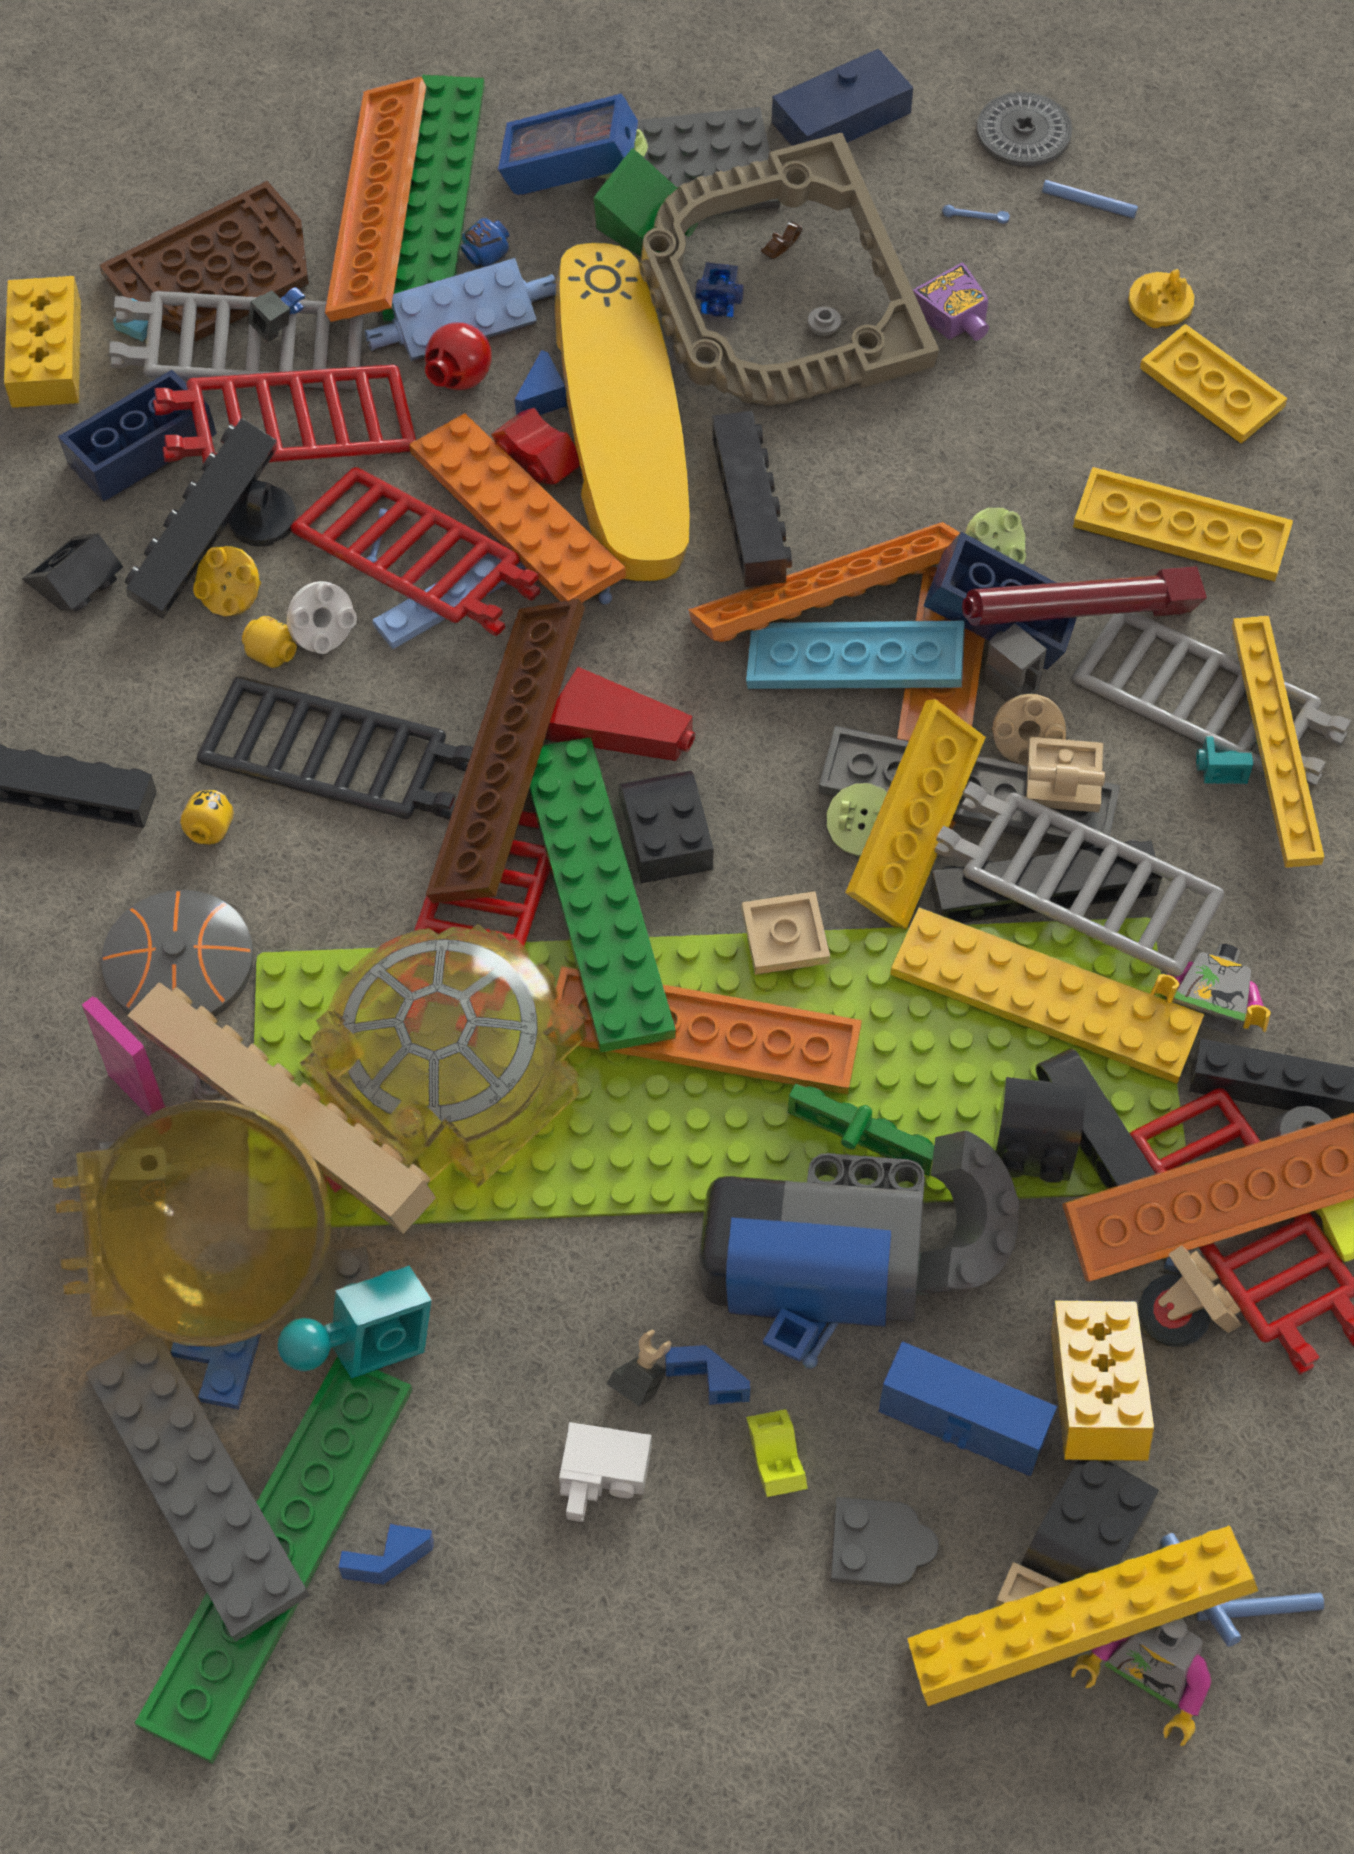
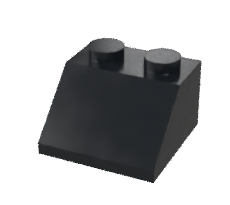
(75, 572)

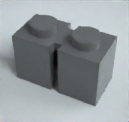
(1014, 663)

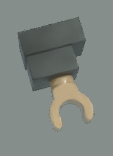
(641, 1376)

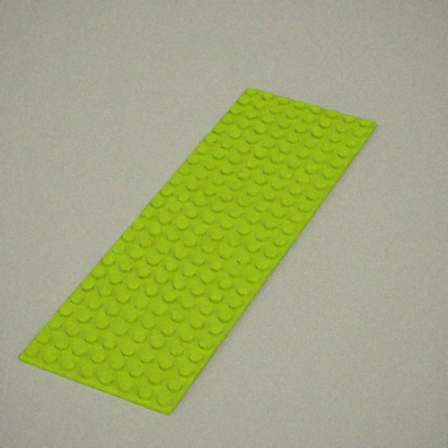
(661, 1131)

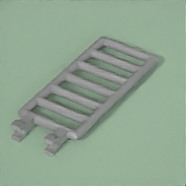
(130, 310)
(1331, 727)
(1001, 811)

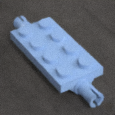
(487, 298)

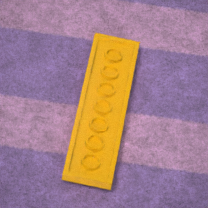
(1047, 995)
(1081, 1615)

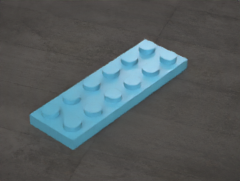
(857, 655)

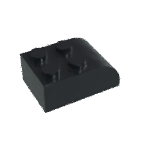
(667, 826)
(1039, 1128)
(1090, 1522)

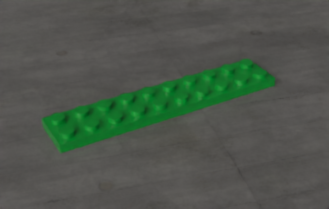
(439, 182)
(598, 899)
(304, 1506)

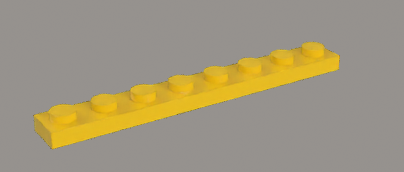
(1277, 742)

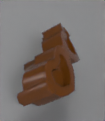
(779, 243)

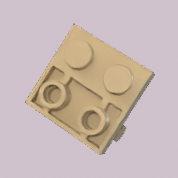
(1065, 774)

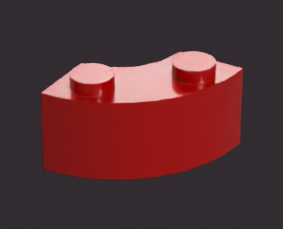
(537, 447)

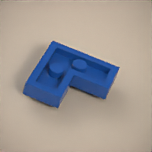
(226, 1369)

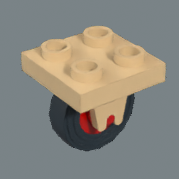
(1181, 1306)

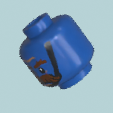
(485, 242)

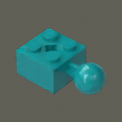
(370, 1326)

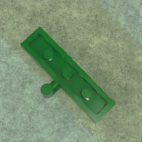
(858, 1127)

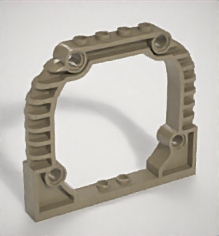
(825, 175)

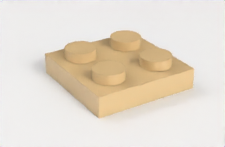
(785, 932)

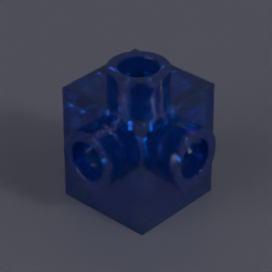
(719, 290)

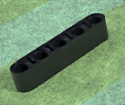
(1103, 1134)

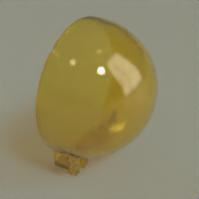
(200, 1223)

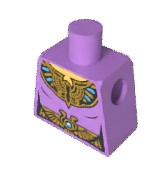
(954, 303)

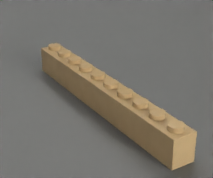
(246, 1078)

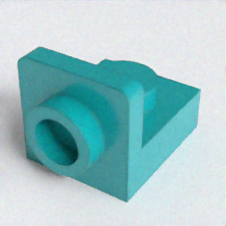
(1223, 767)

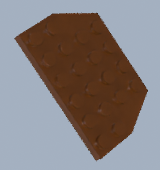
(230, 250)

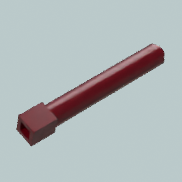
(1165, 593)

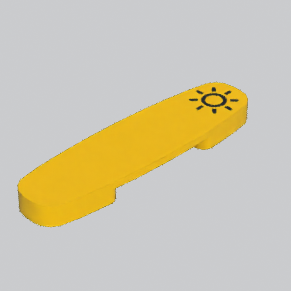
(622, 410)

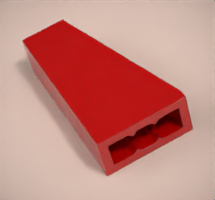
(618, 719)

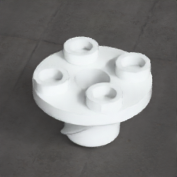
(320, 617)

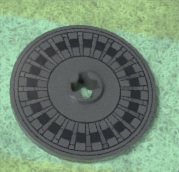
(1040, 143)

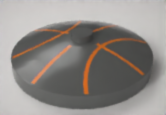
(183, 943)

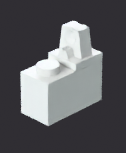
(601, 1460)

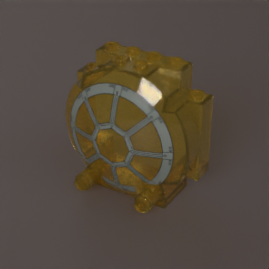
(448, 1049)

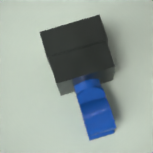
(271, 314)

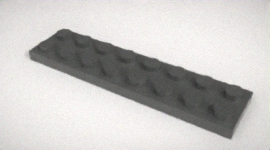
(874, 759)
(197, 1486)

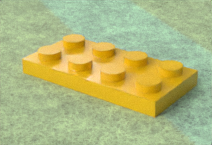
(1213, 383)

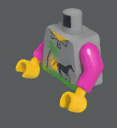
(1218, 990)
(1162, 1663)

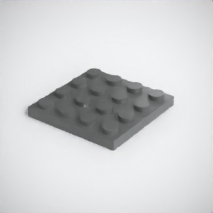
(705, 144)

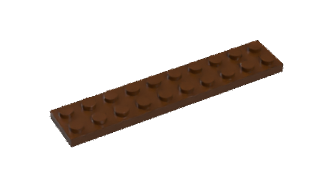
(505, 753)

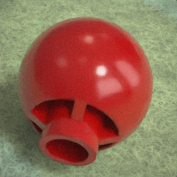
(457, 356)

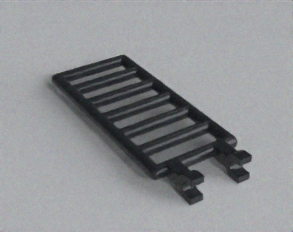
(415, 797)

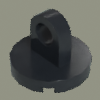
(263, 515)

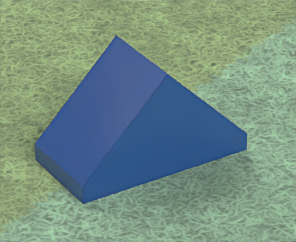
(542, 388)

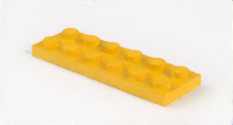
(1183, 524)
(913, 813)

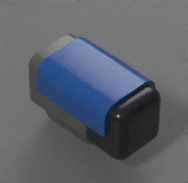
(816, 1245)

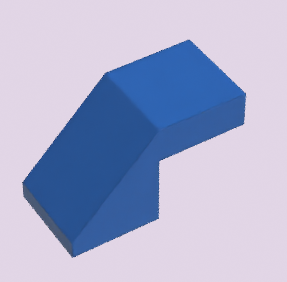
(793, 1335)
(723, 1381)
(402, 1549)

